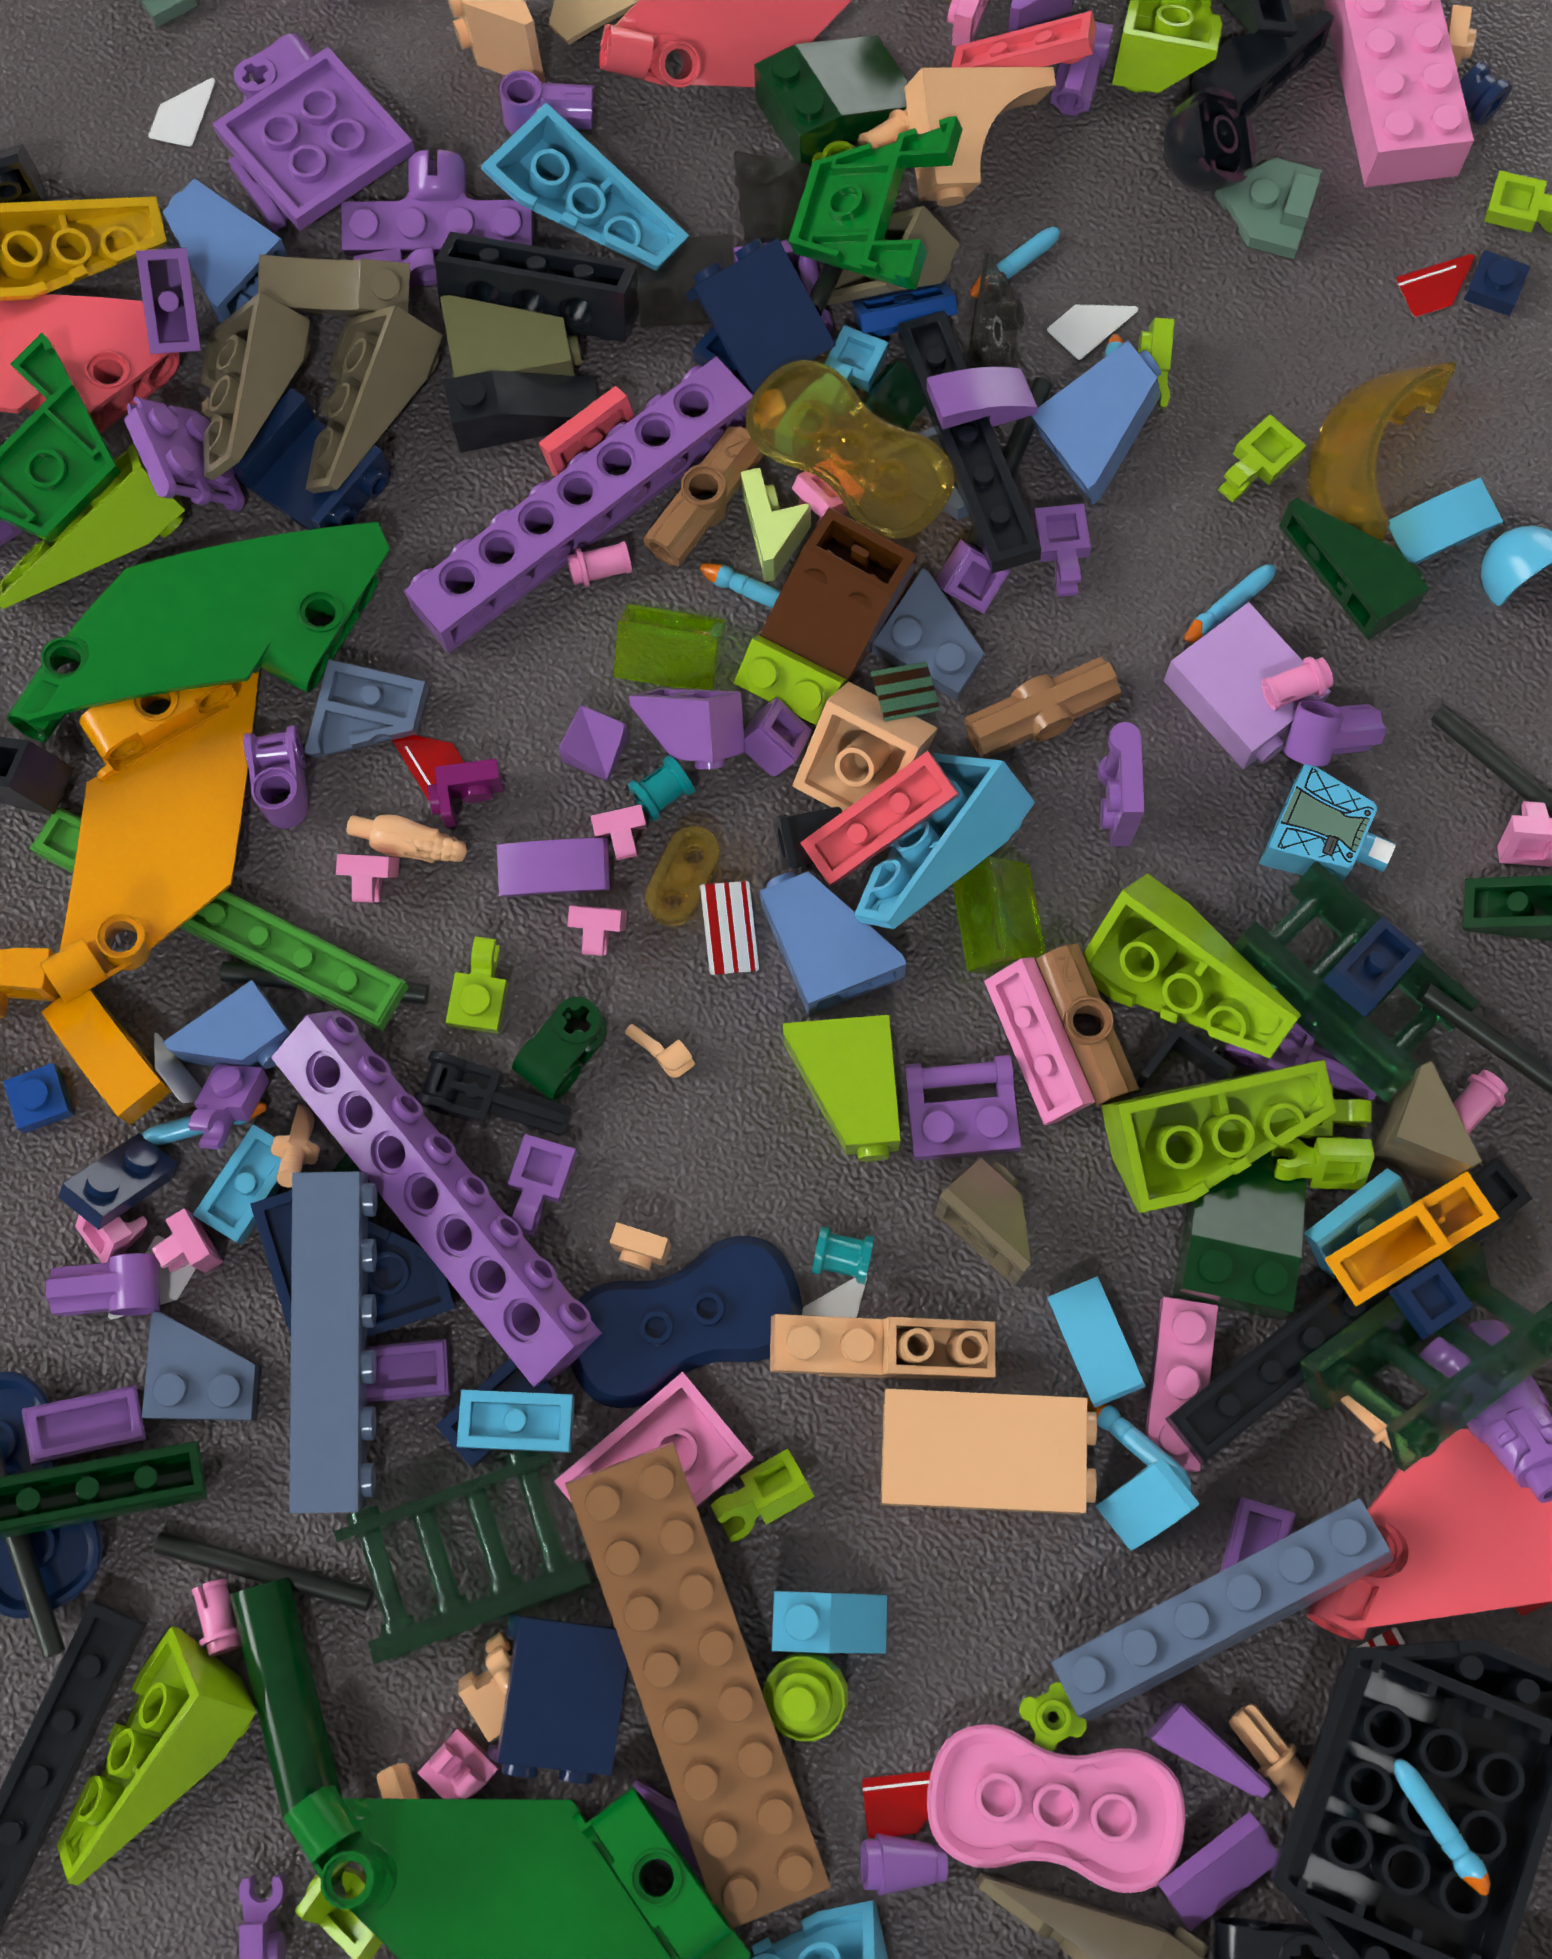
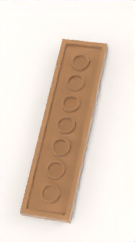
(697, 1685)

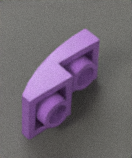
(980, 393)
(553, 867)

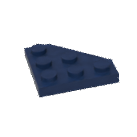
(405, 1277)

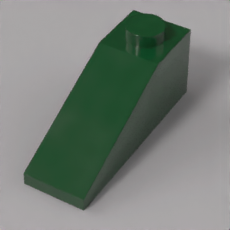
(1359, 570)
(1509, 906)

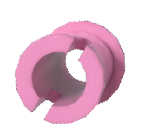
(598, 563)
(1297, 683)
(1479, 1098)
(216, 1618)

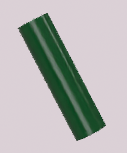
(101, 1489)
(284, 1692)

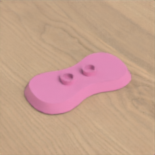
(1099, 1813)

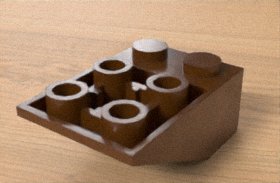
(840, 594)

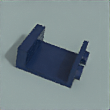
(761, 311)
(280, 462)
(561, 1699)

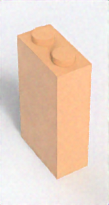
(987, 1451)

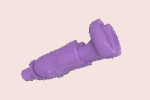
(1516, 1424)

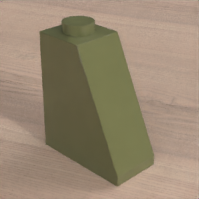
(506, 339)

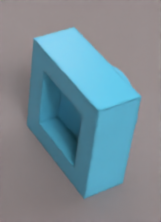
(861, 352)

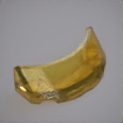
(1346, 451)

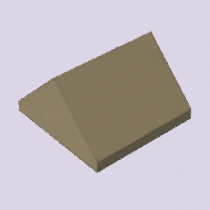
(1425, 1131)

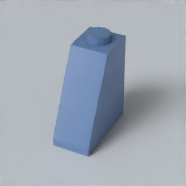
(220, 246)
(1099, 417)
(825, 945)

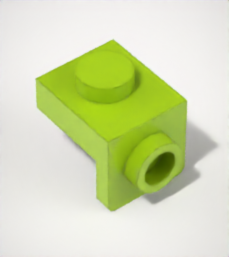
(337, 1922)

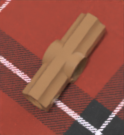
(689, 518)
(1042, 708)
(1075, 994)

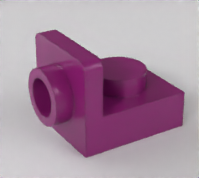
(469, 781)

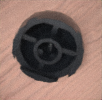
(1208, 141)

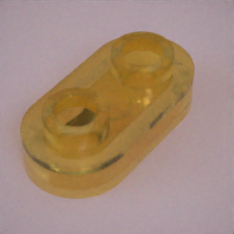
(680, 877)

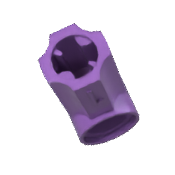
(1078, 81)
(524, 95)
(1328, 730)
(122, 1287)

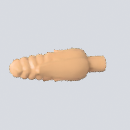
(407, 839)

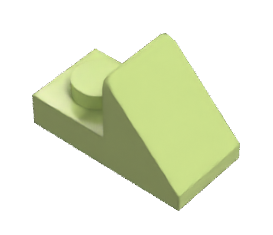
(773, 530)

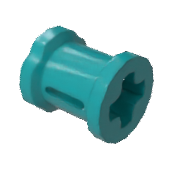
(661, 788)
(843, 1255)

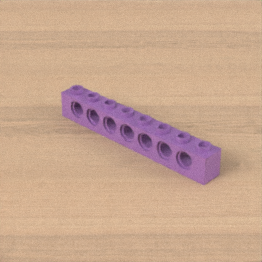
(612, 500)
(341, 1083)

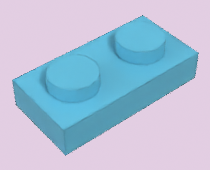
(244, 1180)
(1357, 1215)
(515, 1421)

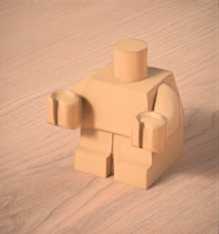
(486, 1693)

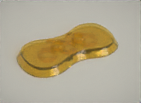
(881, 472)

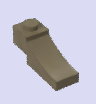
(334, 285)

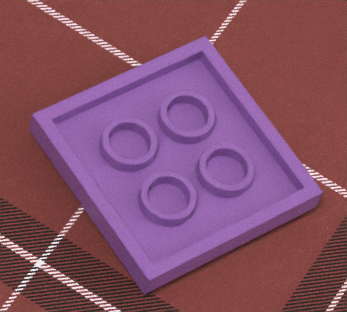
(314, 138)

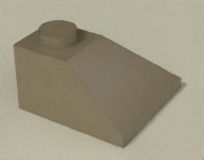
(904, 225)
(989, 1217)

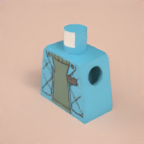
(1325, 825)

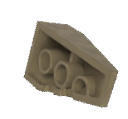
(247, 370)
(376, 372)
(1087, 1929)

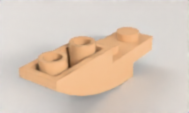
(882, 1347)

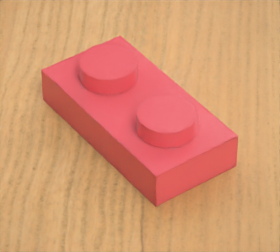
(585, 429)

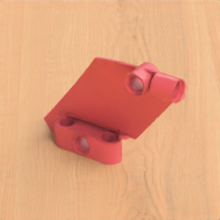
(712, 36)
(98, 344)
(1458, 1544)

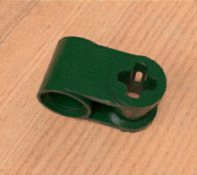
(557, 1052)

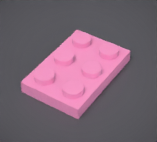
(676, 1415)

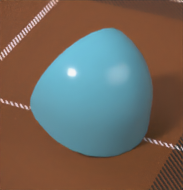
(1514, 560)

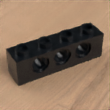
(588, 291)

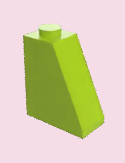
(851, 1079)

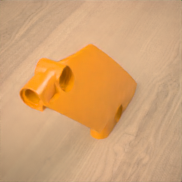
(153, 826)

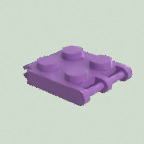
(173, 453)

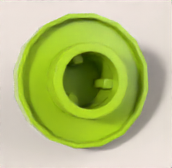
(806, 1696)

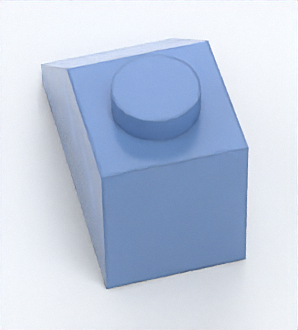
(234, 1032)

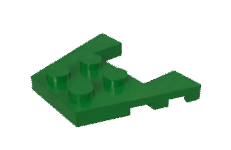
(852, 201)
(56, 456)

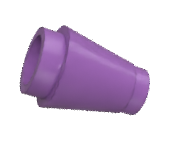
(900, 1864)

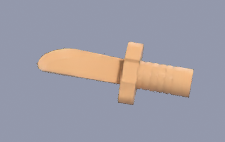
(295, 1148)

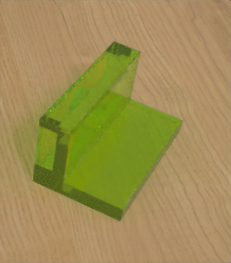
(667, 647)
(998, 914)

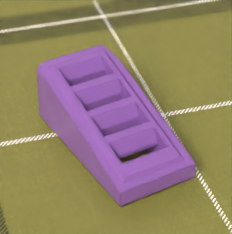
(1193, 1740)

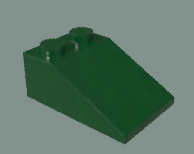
(828, 92)
(1245, 1243)

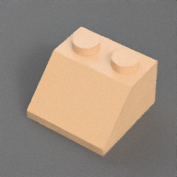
(498, 35)
(857, 748)

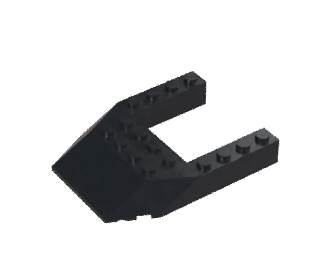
(1357, 1847)

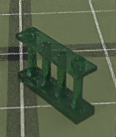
(1324, 1015)
(1383, 1338)
(506, 1591)

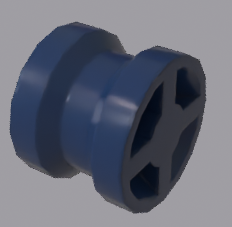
(1483, 93)

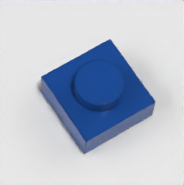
(38, 1098)

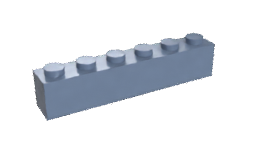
(330, 1342)
(1222, 1610)

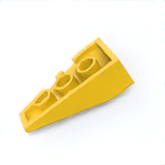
(68, 240)

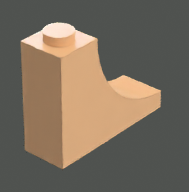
(976, 99)

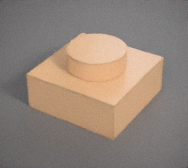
(1461, 36)
(639, 1247)

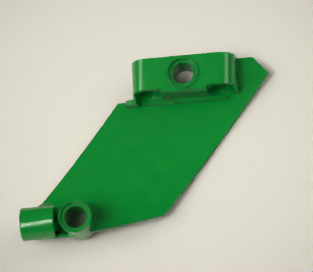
(210, 622)
(511, 1878)

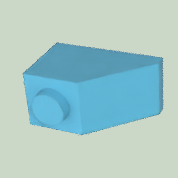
(829, 1622)

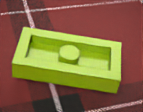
(795, 681)

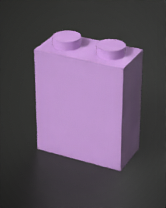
(1223, 685)

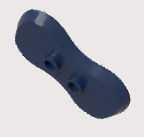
(693, 1318)
(66, 1554)

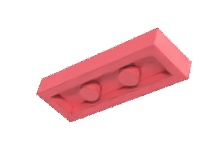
(1035, 46)
(880, 818)

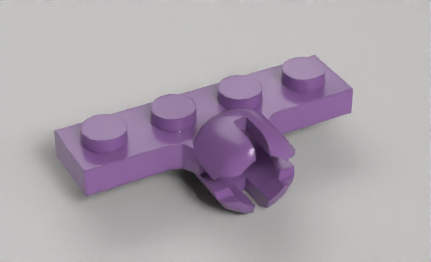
(430, 211)

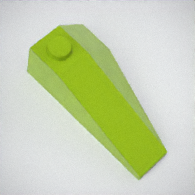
(1165, 43)
(113, 524)
(1176, 963)
(1197, 1135)
(175, 1735)

